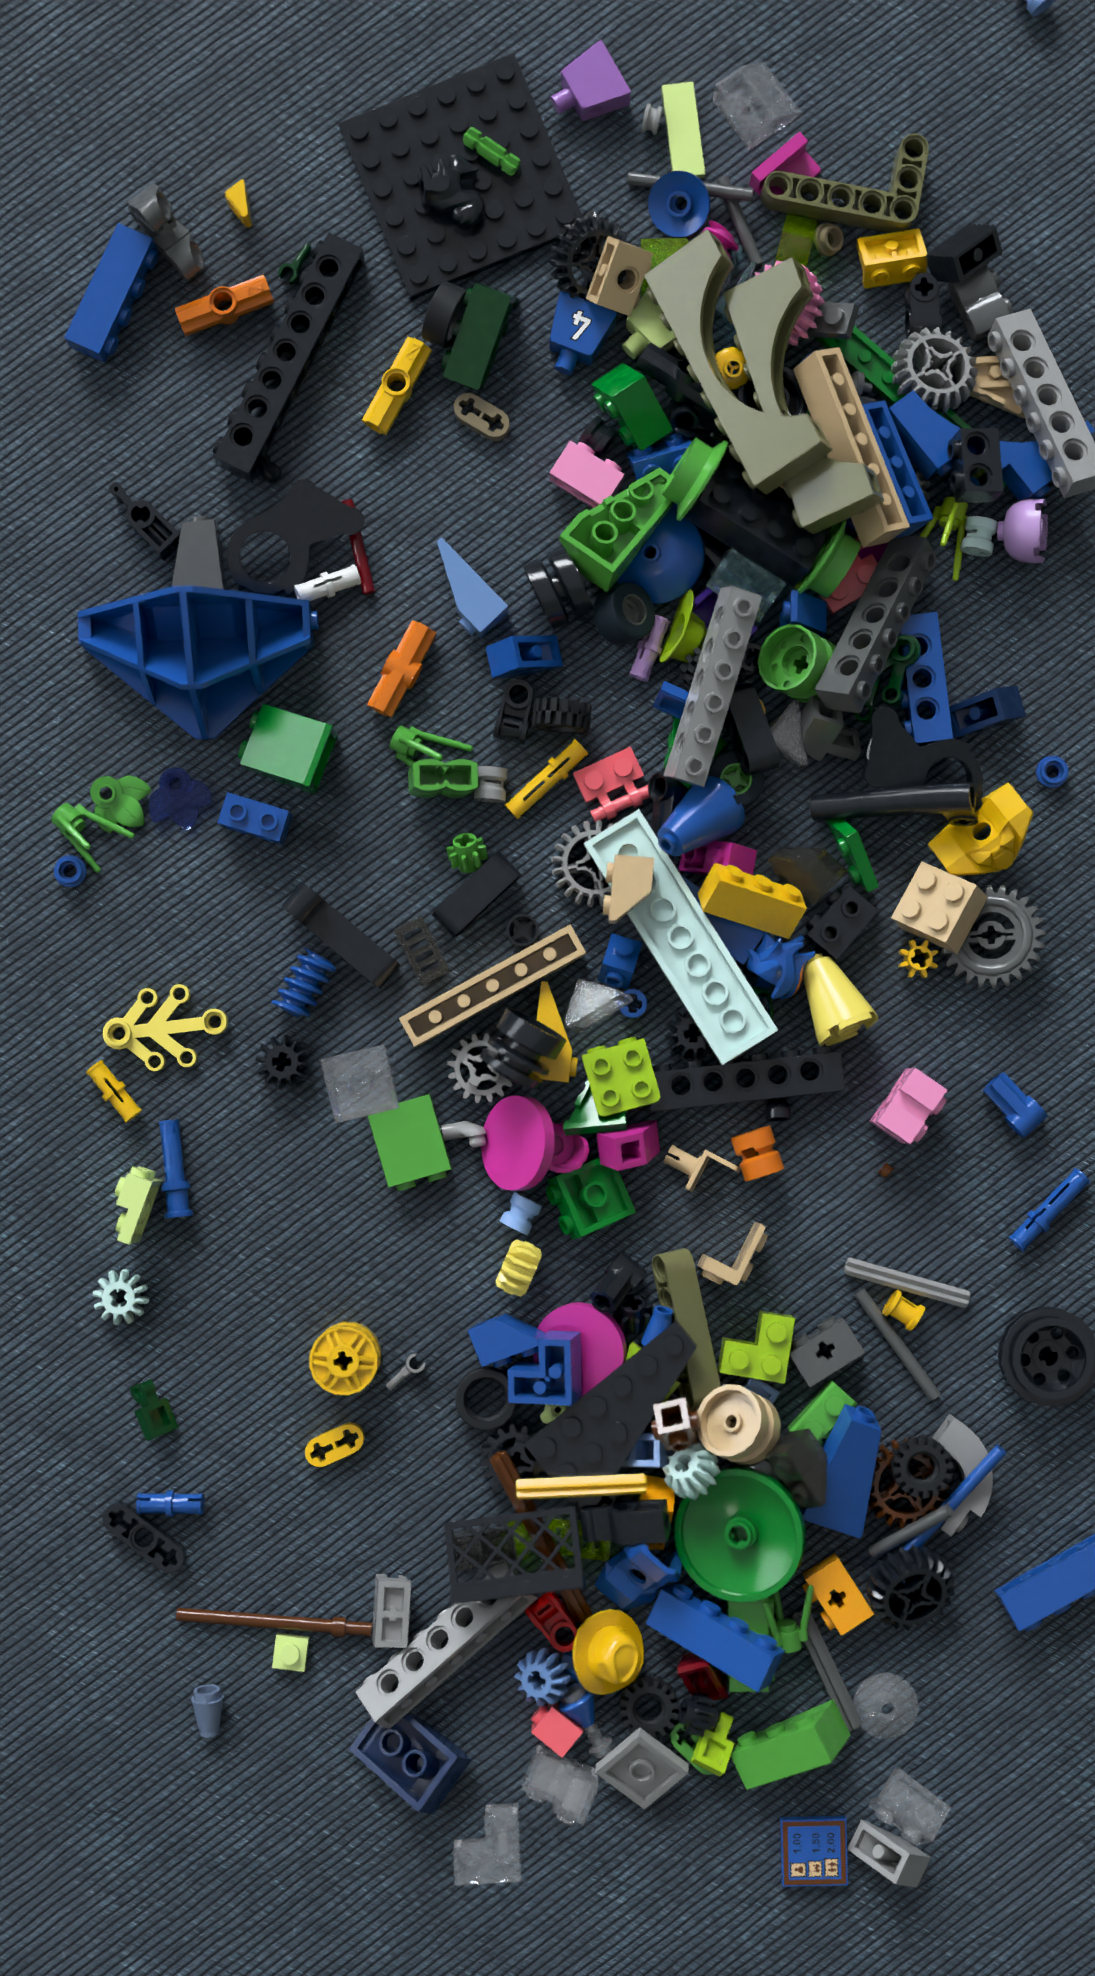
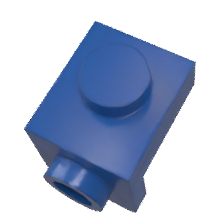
(619, 961)

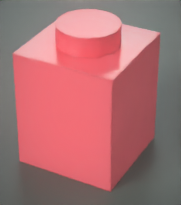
(555, 1728)

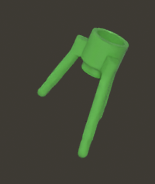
(407, 743)
(71, 823)
(785, 1631)

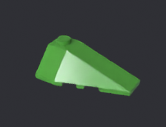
(612, 534)

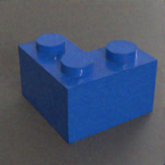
(556, 1375)

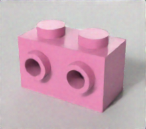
(586, 474)

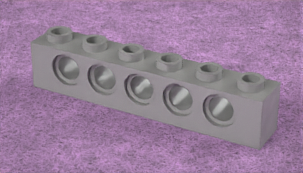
(1048, 387)
(712, 685)
(438, 1664)

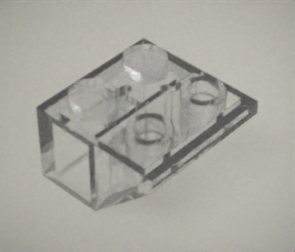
(754, 103)

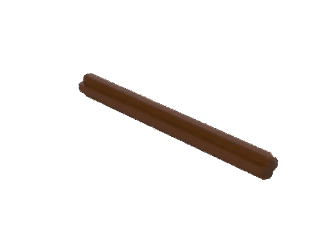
(545, 1544)

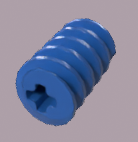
(304, 984)

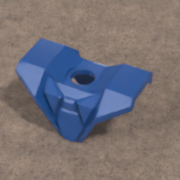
(625, 1588)

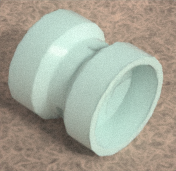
(979, 536)

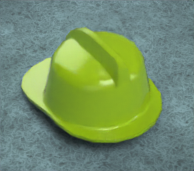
(685, 633)

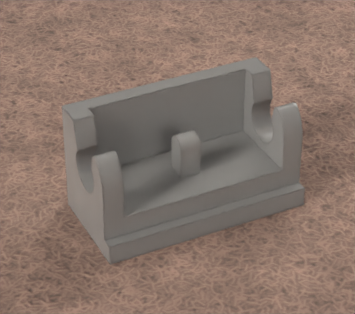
(391, 1611)

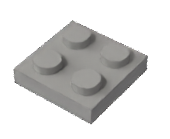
(642, 1768)

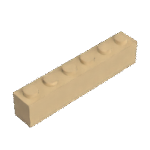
(841, 416)
(492, 986)

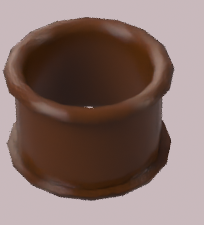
(885, 1170)

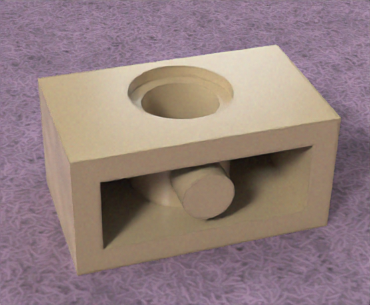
(604, 285)

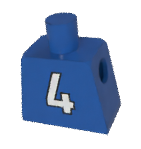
(579, 331)

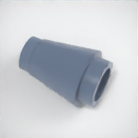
(208, 1708)

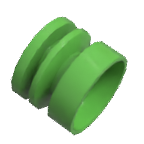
(794, 661)

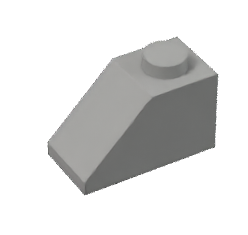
(889, 1854)

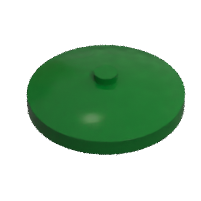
(741, 1536)

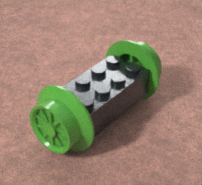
(757, 525)

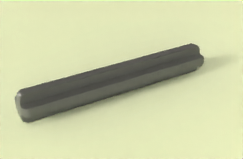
(828, 1672)

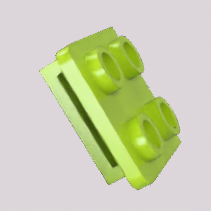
(621, 1076)

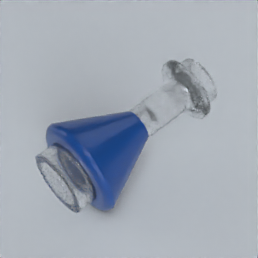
(579, 1706)

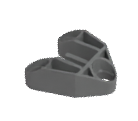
(172, 239)

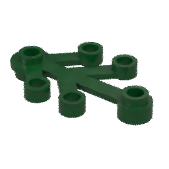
(899, 666)

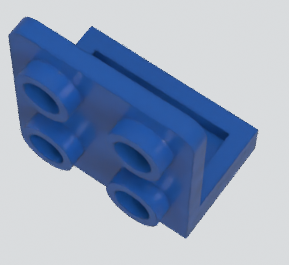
(660, 455)

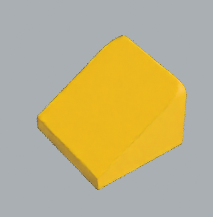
(239, 202)

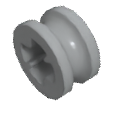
(651, 119)

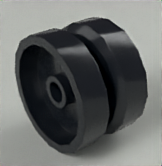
(561, 586)

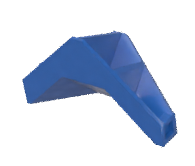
(199, 649)

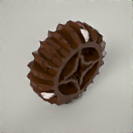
(878, 1500)

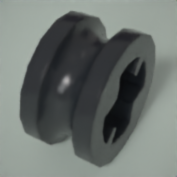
(750, 669)

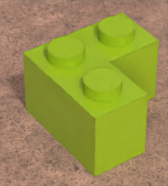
(766, 1356)

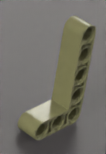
(855, 196)

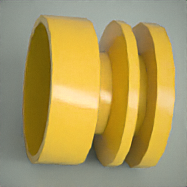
(355, 1342)

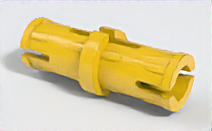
(128, 1108)

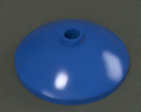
(676, 563)

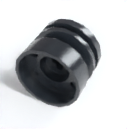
(522, 1049)

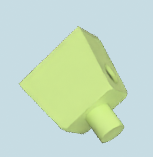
(647, 328)

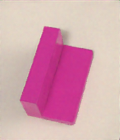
(789, 158)

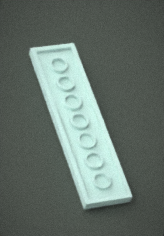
(687, 944)

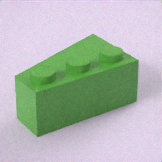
(791, 1746)

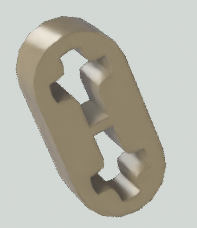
(485, 410)

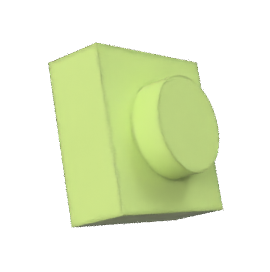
(290, 1652)

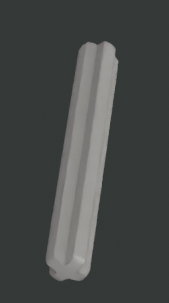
(907, 1282)

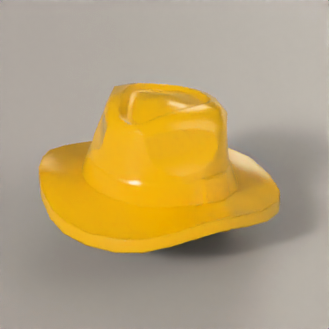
(607, 1652)

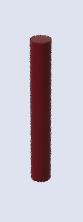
(361, 558)

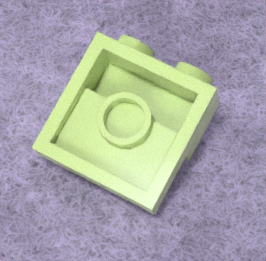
(138, 1195)

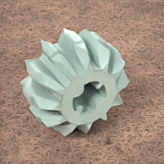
(132, 1296)
(691, 1471)

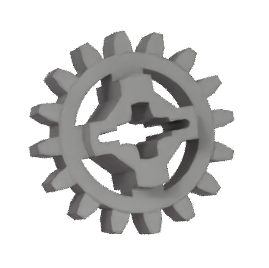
(474, 1081)

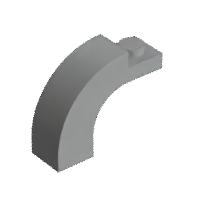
(968, 1453)

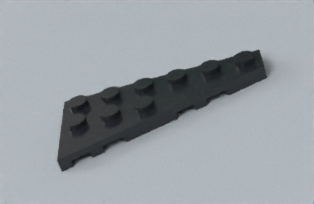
(609, 1419)

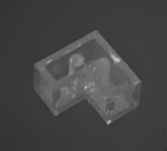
(563, 1782)
(494, 1857)

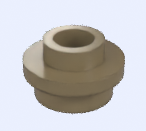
(828, 239)

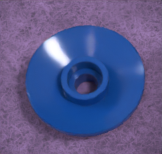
(664, 208)

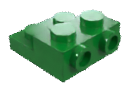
(589, 1198)

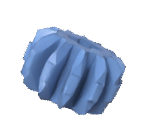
(543, 1677)

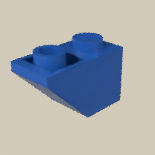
(804, 611)
(502, 1338)

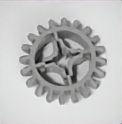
(932, 354)
(567, 869)

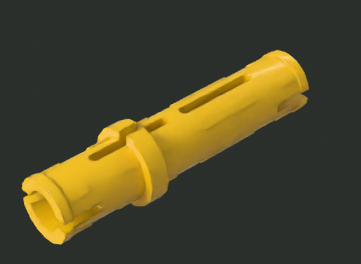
(574, 752)

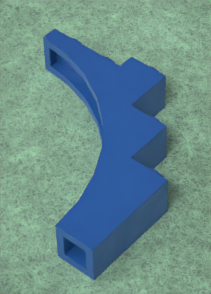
(926, 443)

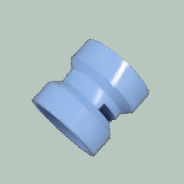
(521, 1213)

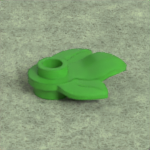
(123, 803)

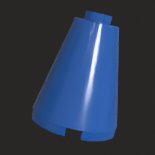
(701, 818)

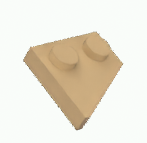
(993, 387)

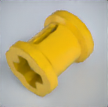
(903, 1310)

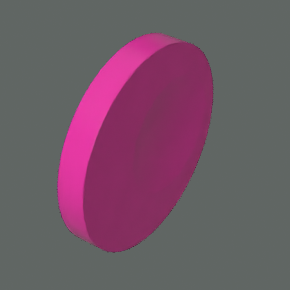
(518, 1143)
(601, 1339)

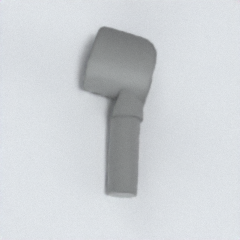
(404, 1372)

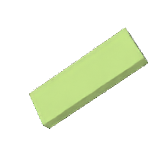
(683, 128)

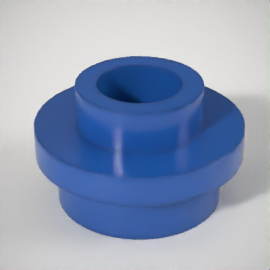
(1060, 767)
(60, 871)

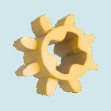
(913, 968)

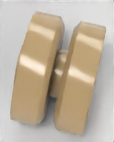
(738, 1424)

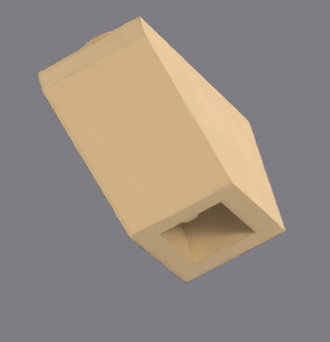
(630, 882)

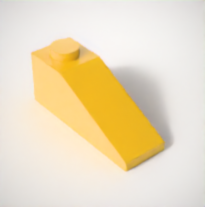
(548, 1014)

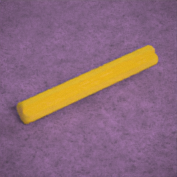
(581, 1486)

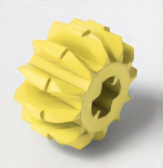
(518, 1267)

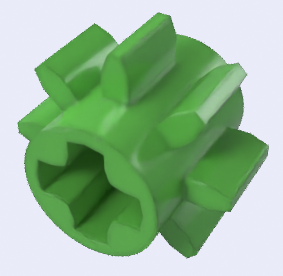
(467, 852)

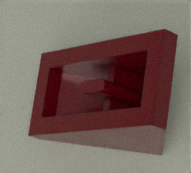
(702, 1677)

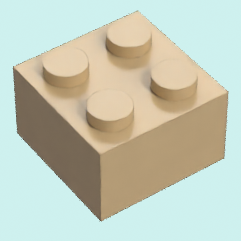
(939, 907)

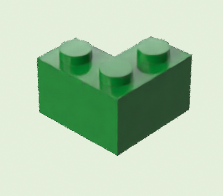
(632, 402)

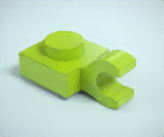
(713, 1749)

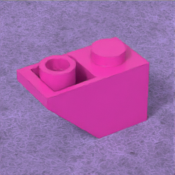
(725, 853)
(629, 1147)

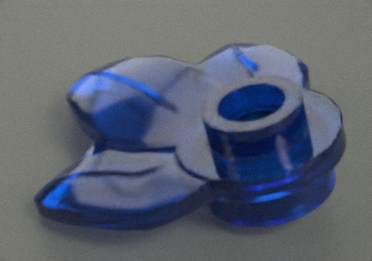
(179, 803)

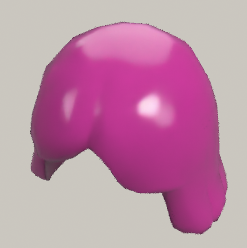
(569, 1151)

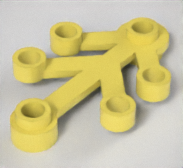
(159, 1028)

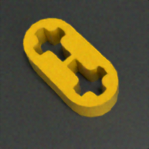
(337, 1452)

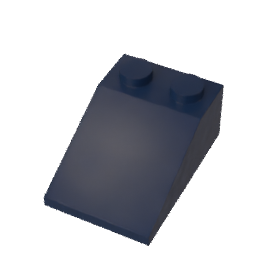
(412, 1760)

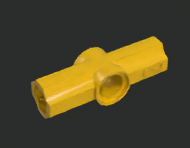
(405, 368)

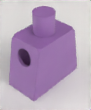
(592, 85)

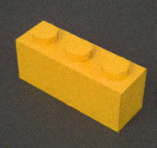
(752, 900)

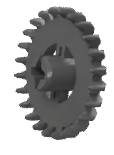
(1017, 958)

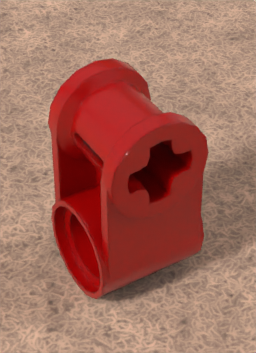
(551, 1619)

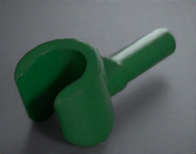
(295, 265)

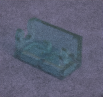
(747, 575)

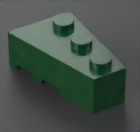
(478, 336)

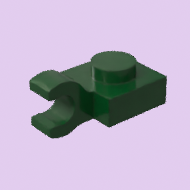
(155, 1415)

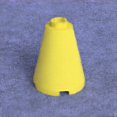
(834, 1002)

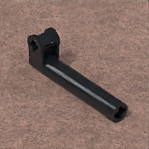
(952, 800)

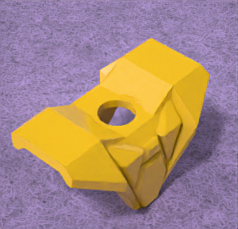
(1009, 824)

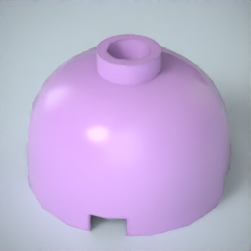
(1025, 530)

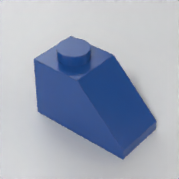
(523, 655)

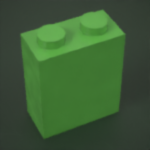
(410, 1143)

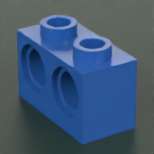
(255, 818)

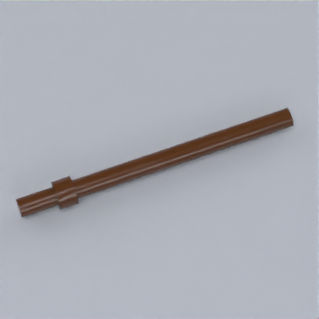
(337, 1627)

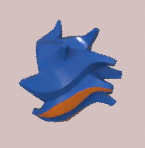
(779, 965)

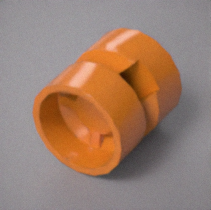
(760, 1164)

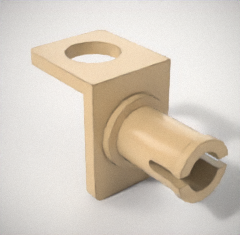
(693, 1166)

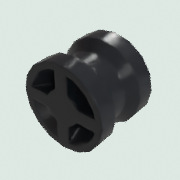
(598, 436)

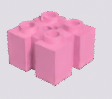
(909, 1105)

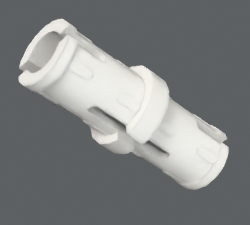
(328, 584)

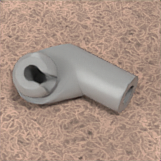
(465, 1129)

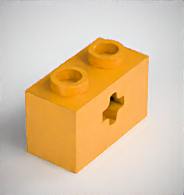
(852, 1607)

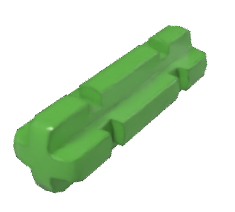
(491, 151)

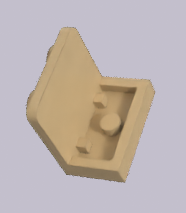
(741, 1268)

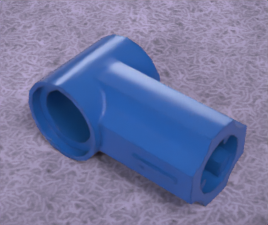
(1020, 1111)

